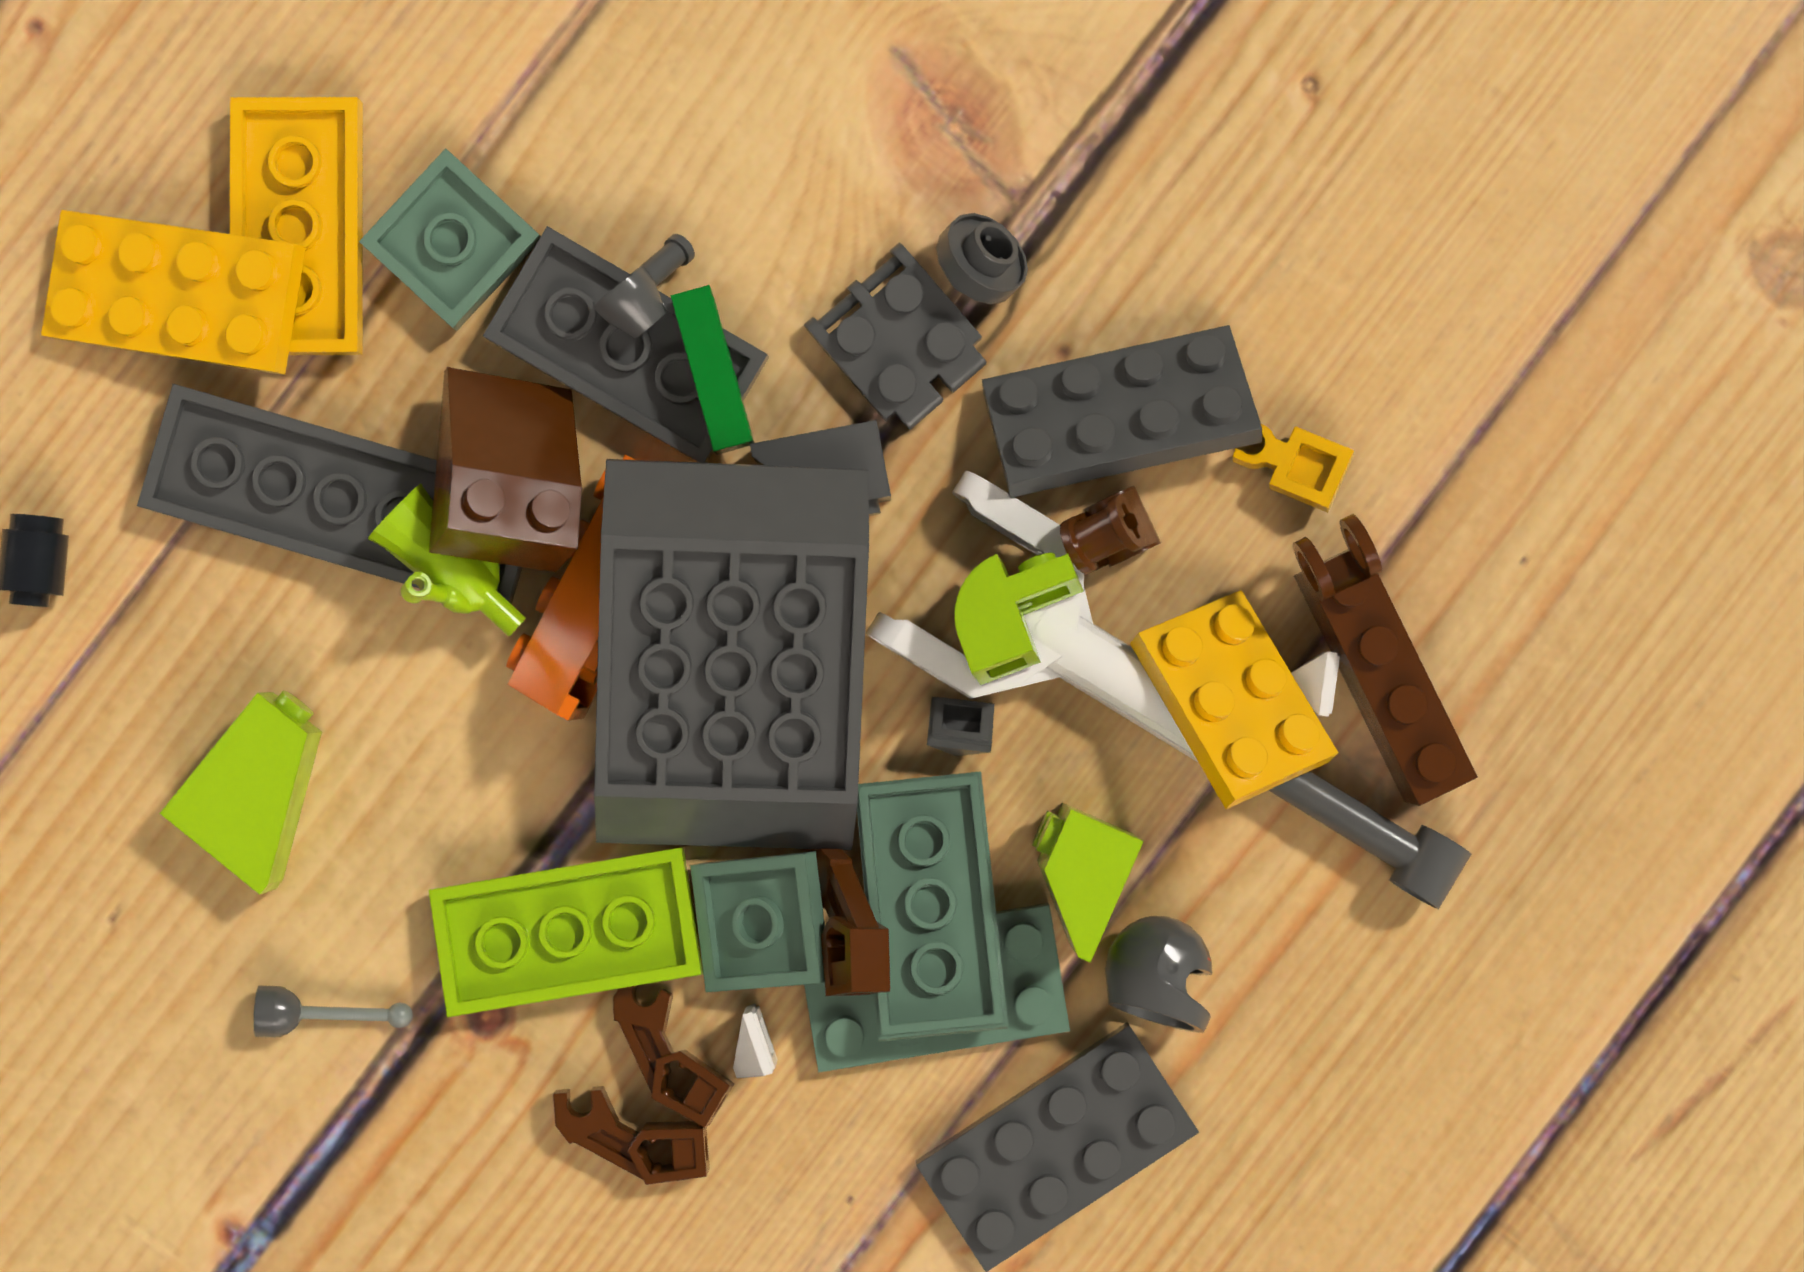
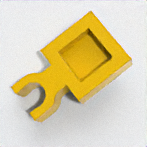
(1304, 467)

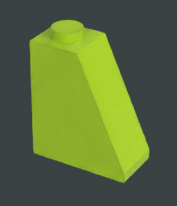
(251, 790)

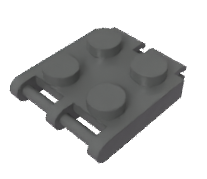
(900, 340)

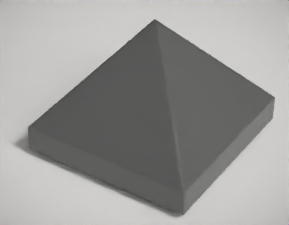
(960, 726)

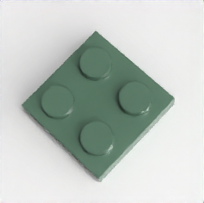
(450, 239)
(759, 921)

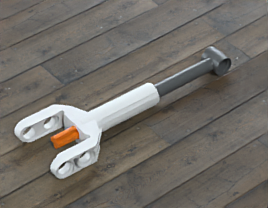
(1114, 676)

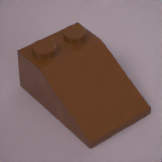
(506, 472)

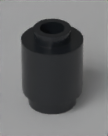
(33, 559)

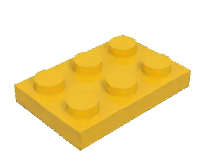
(1233, 698)

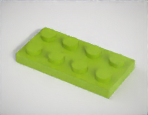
(565, 932)

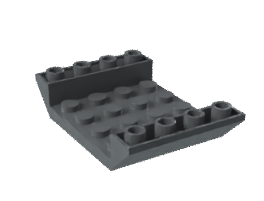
(730, 654)

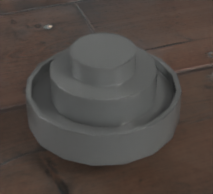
(981, 258)

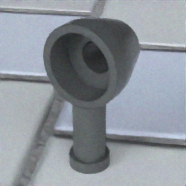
(636, 300)

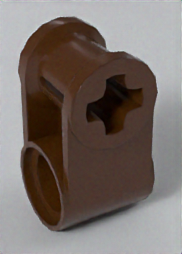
(1108, 532)

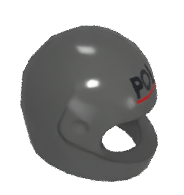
(1150, 970)

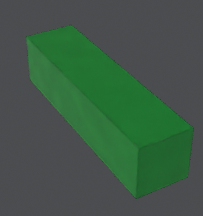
(712, 369)

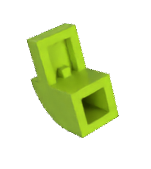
(993, 610)

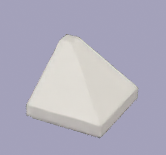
(754, 1048)

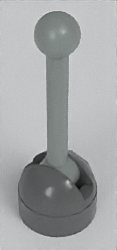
(280, 1011)

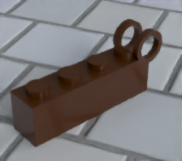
(1382, 666)

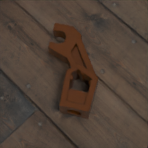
(852, 941)
(647, 1038)
(621, 1145)

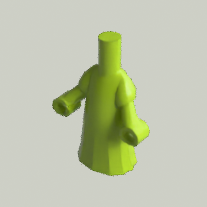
(455, 582)

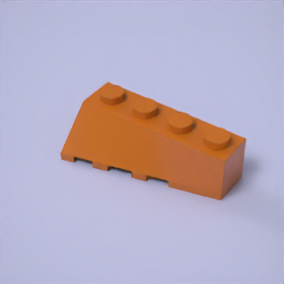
(561, 657)

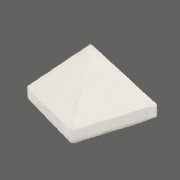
(1318, 681)

